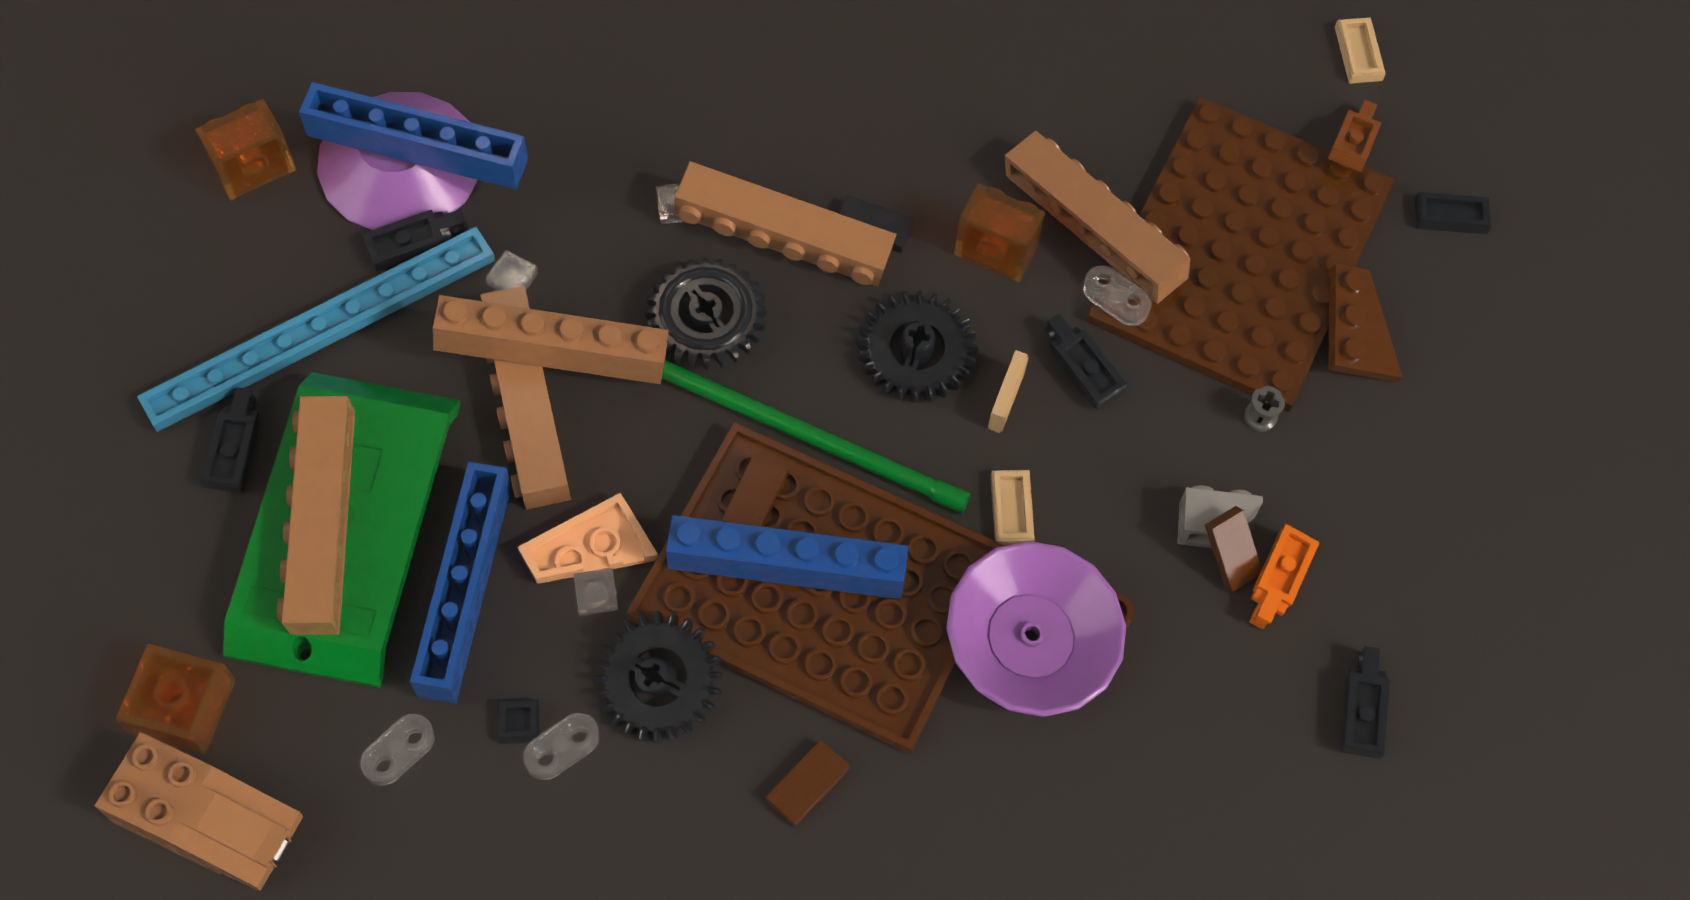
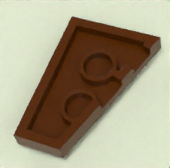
(1358, 328)

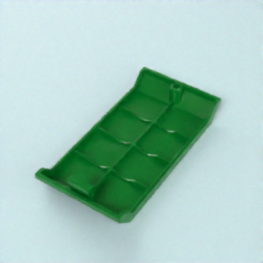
(392, 475)

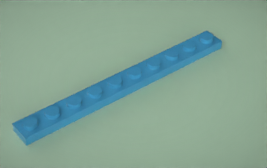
(315, 329)

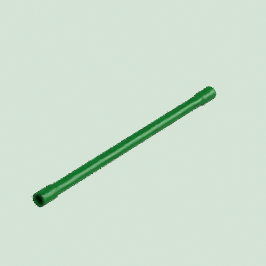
(936, 490)

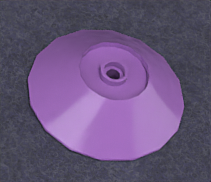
(384, 190)
(1056, 598)

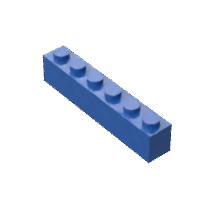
(414, 135)
(786, 557)
(461, 583)

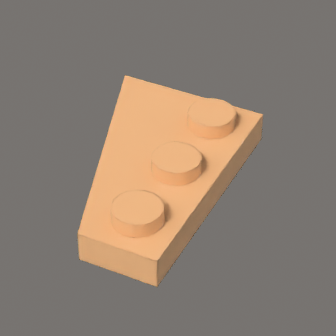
(591, 541)

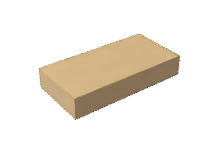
(1360, 50)
(1008, 391)
(1012, 506)

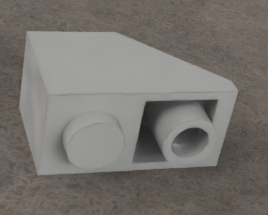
(1204, 504)

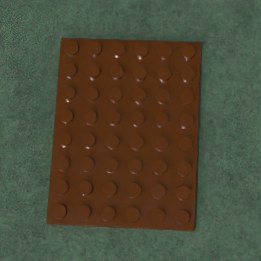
(1260, 234)
(836, 651)

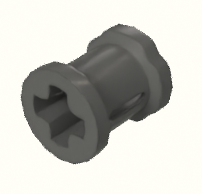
(1254, 409)

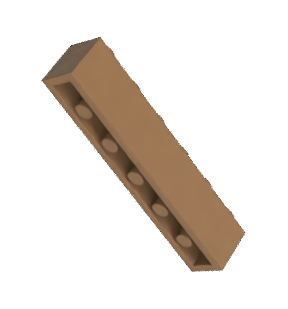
(1097, 216)
(783, 224)
(549, 339)
(529, 420)
(318, 516)

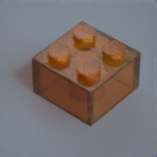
(246, 149)
(999, 232)
(176, 698)

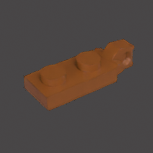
(1356, 137)

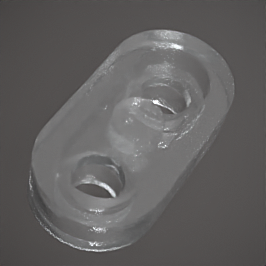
(1114, 296)
(559, 744)
(394, 747)

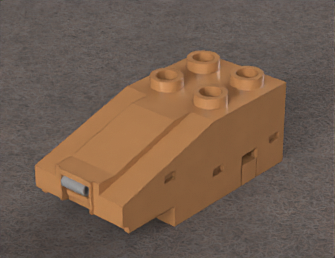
(198, 812)

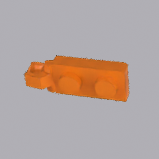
(1282, 574)

